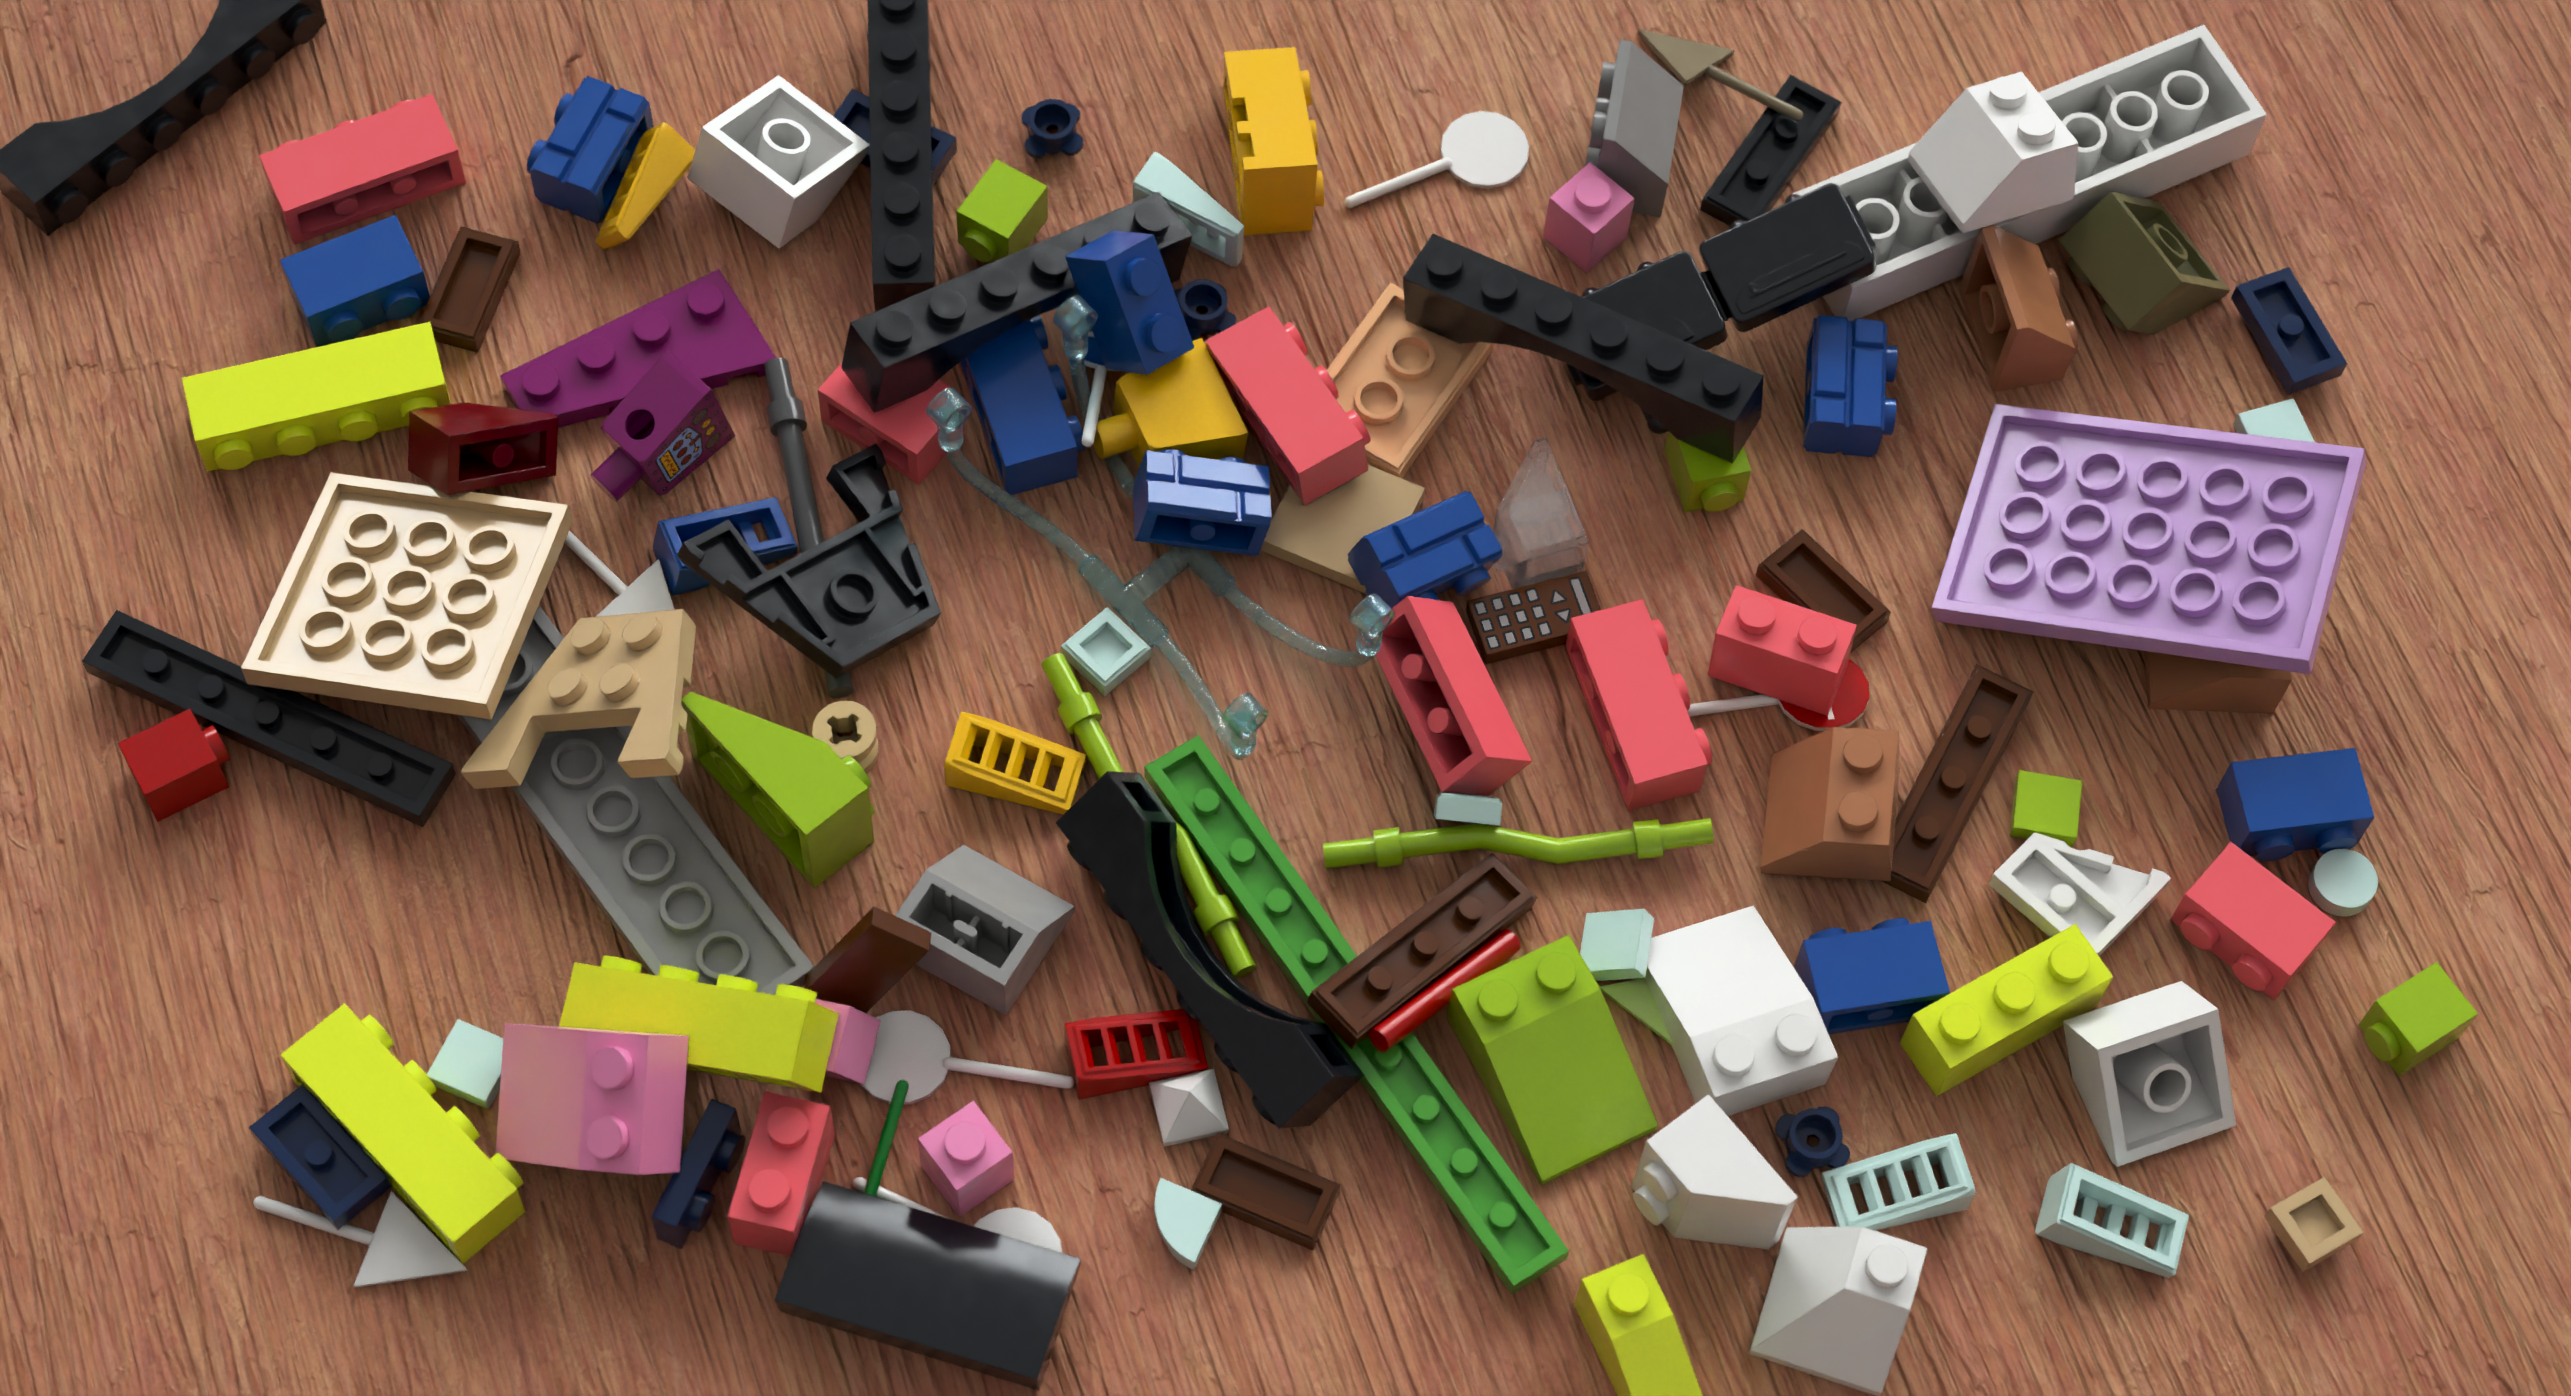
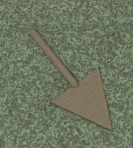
(1692, 59)

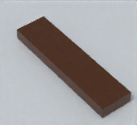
(1954, 779)
(1421, 949)

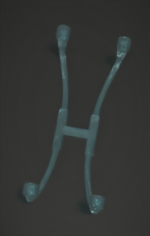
(1245, 715)

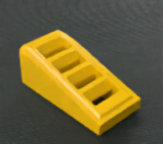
(650, 175)
(998, 737)

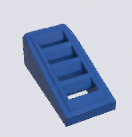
(674, 531)

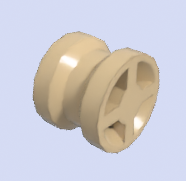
(844, 717)

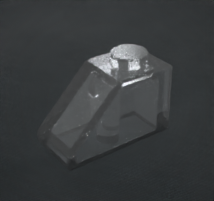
(1539, 523)

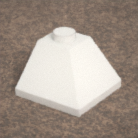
(1839, 1304)

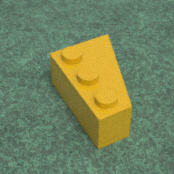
(1272, 140)

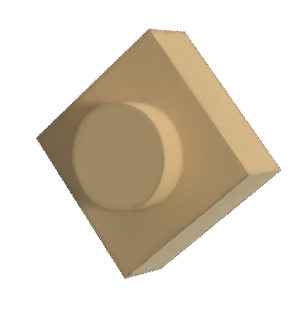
(2313, 1224)

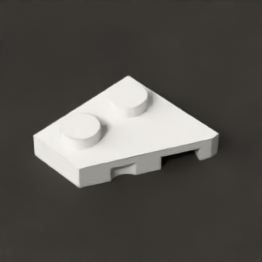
(2077, 887)

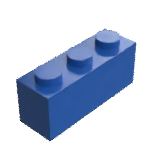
(1023, 409)

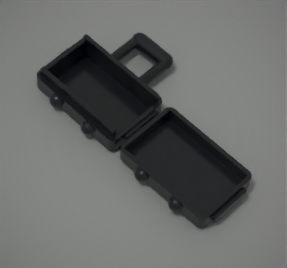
(1750, 276)

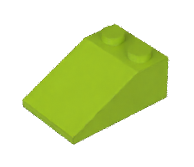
(786, 784)
(1551, 1059)

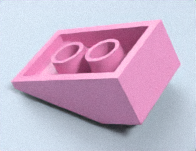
(592, 1099)

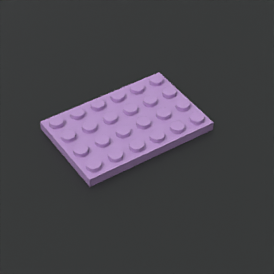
(2151, 537)

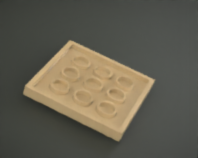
(408, 596)

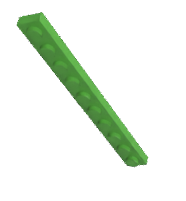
(1400, 1081)

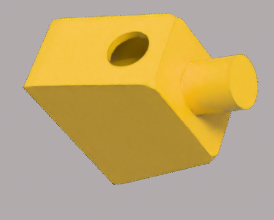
(1174, 408)

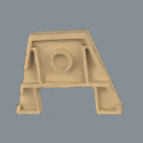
(600, 677)

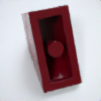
(480, 446)

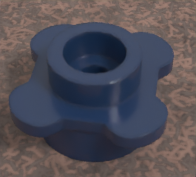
(1052, 115)
(1208, 297)
(1818, 1123)

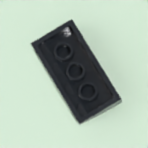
(928, 1285)

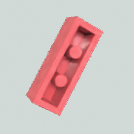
(363, 168)
(1290, 404)
(1449, 698)
(1638, 704)

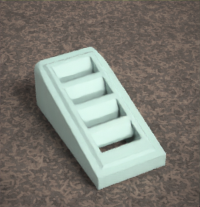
(1211, 225)
(1919, 1157)
(2078, 1231)

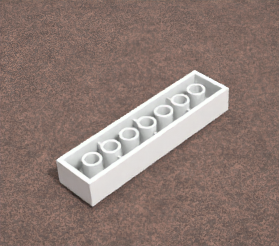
(2137, 133)

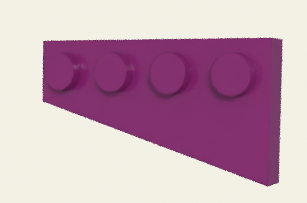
(593, 373)

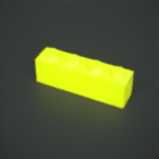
(314, 397)
(729, 1024)
(406, 1132)

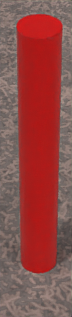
(1438, 994)

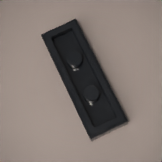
(1770, 155)

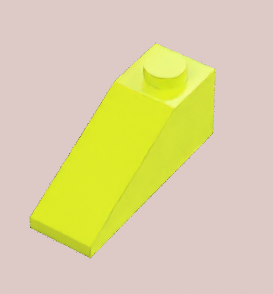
(1635, 1332)

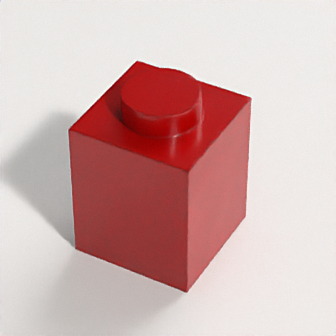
(176, 763)

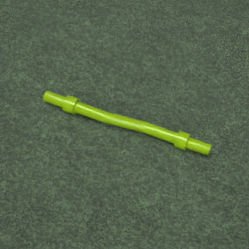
(1644, 839)
(1213, 911)

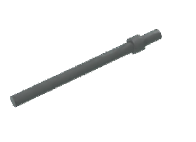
(788, 422)

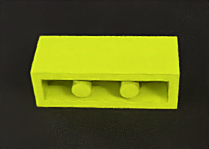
(2005, 1009)

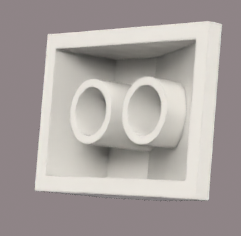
(1738, 1013)

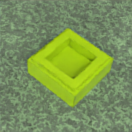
(2045, 806)

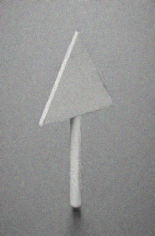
(645, 594)
(396, 1251)

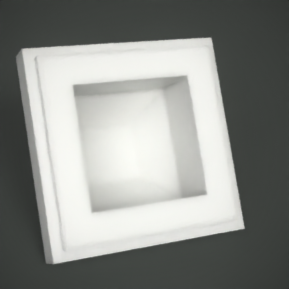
(1188, 1107)

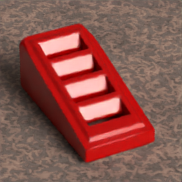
(1116, 1077)

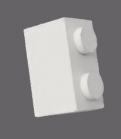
(1997, 154)
(776, 160)
(2151, 1071)
(1711, 1182)

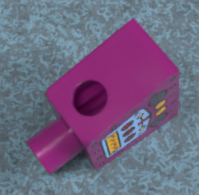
(661, 431)

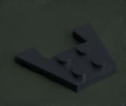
(843, 595)

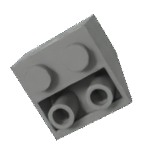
(1636, 126)
(984, 925)

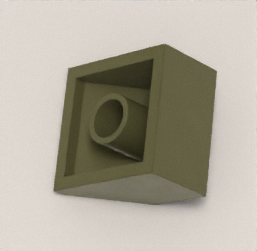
(2140, 264)

